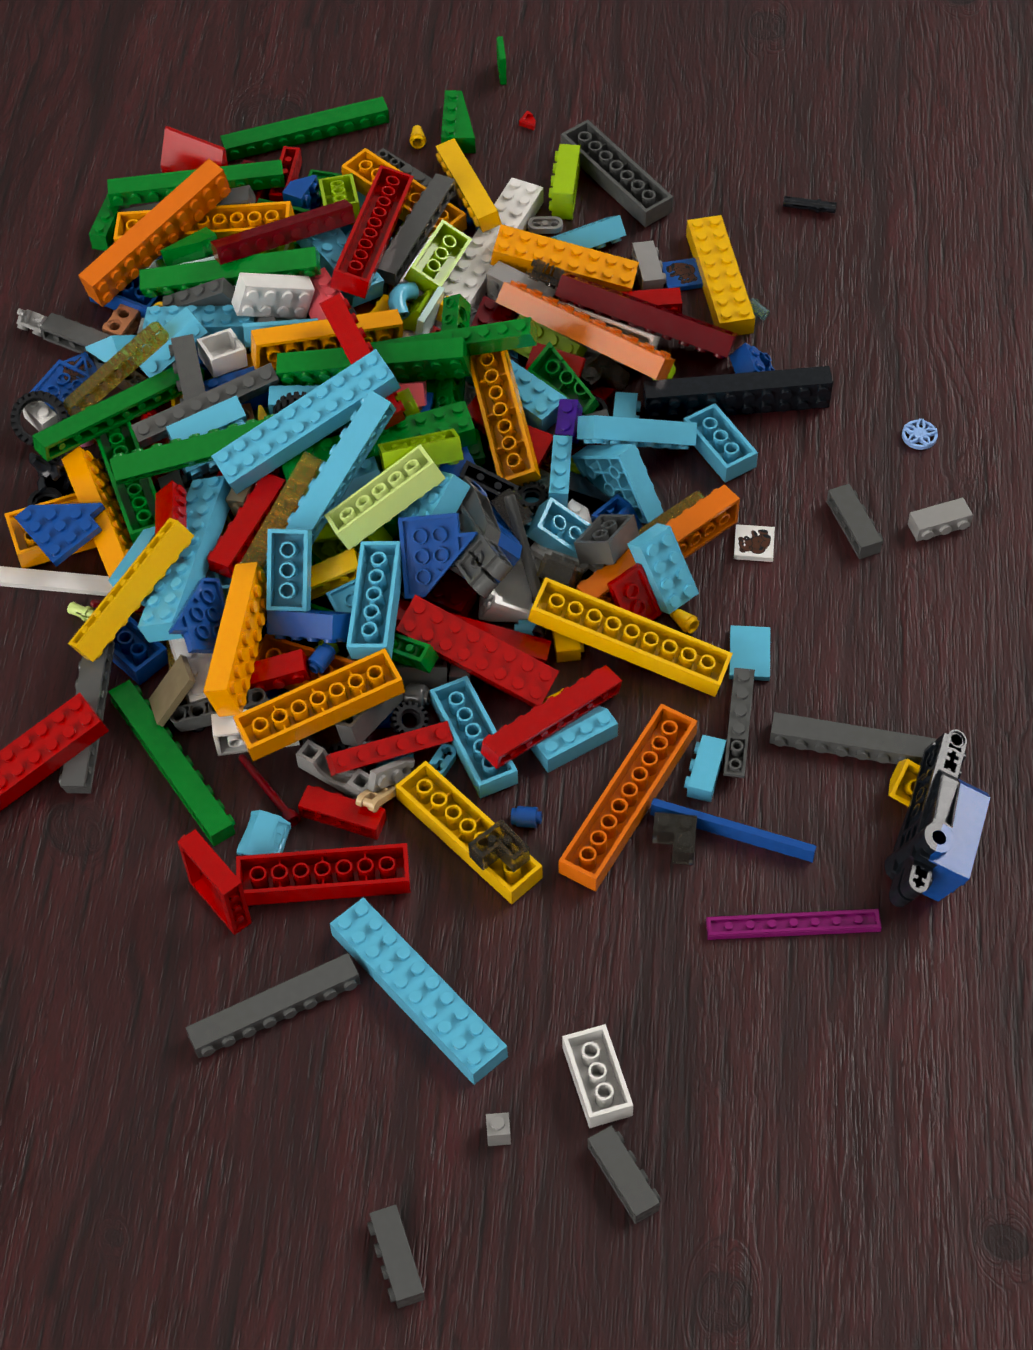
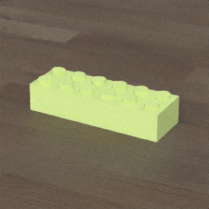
(384, 497)

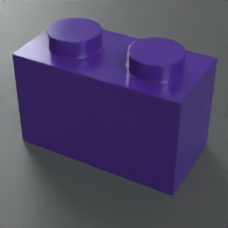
(568, 417)

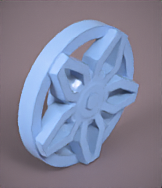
(919, 434)

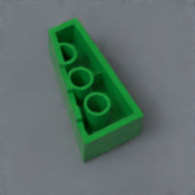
(457, 122)
(556, 373)

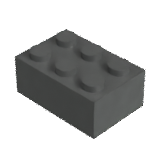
(606, 539)

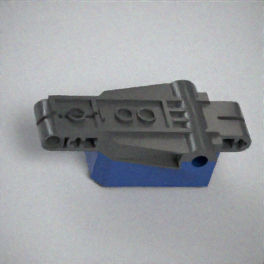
(492, 550)

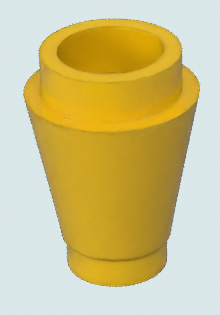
(417, 137)
(685, 620)

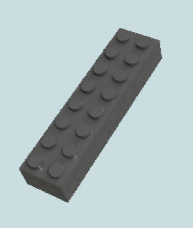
(619, 174)

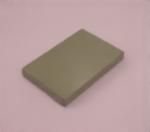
(172, 690)

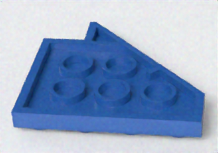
(53, 384)
(60, 527)
(429, 550)
(201, 616)

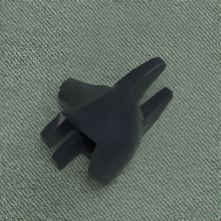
(51, 473)

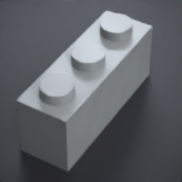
(649, 267)
(940, 519)

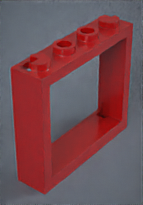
(214, 881)

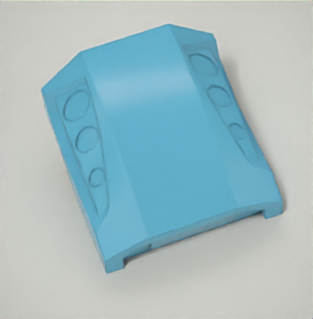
(264, 834)

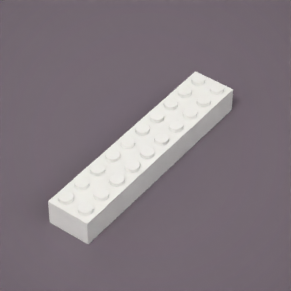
(515, 208)

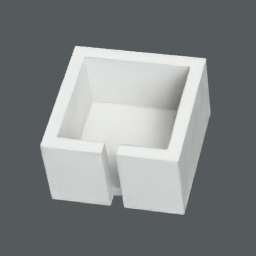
(222, 352)

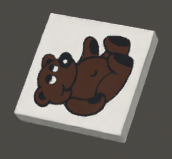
(754, 543)

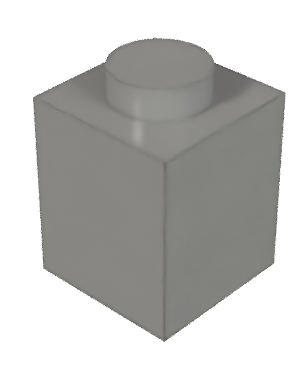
(498, 1129)

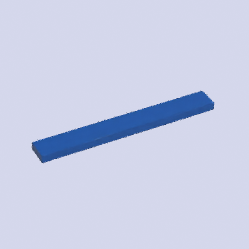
(740, 831)

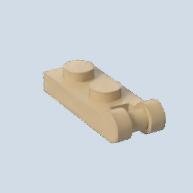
(374, 800)

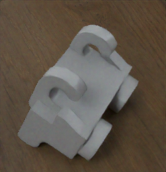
(30, 320)

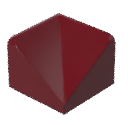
(605, 394)

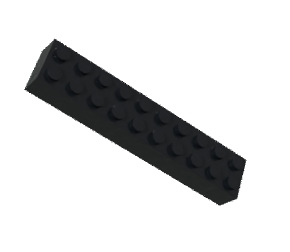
(738, 393)

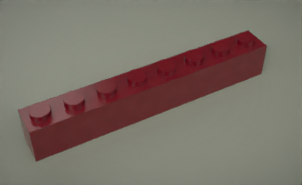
(283, 231)

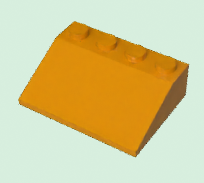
(26, 548)

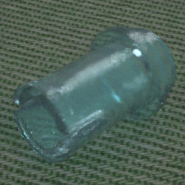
(759, 309)

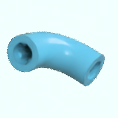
(400, 294)

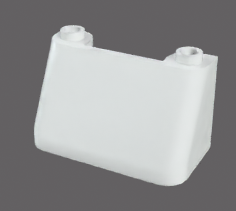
(510, 599)

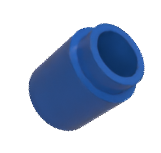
(321, 658)
(526, 817)

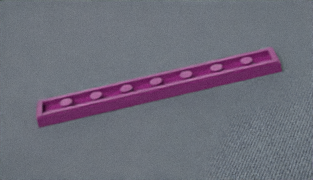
(793, 924)

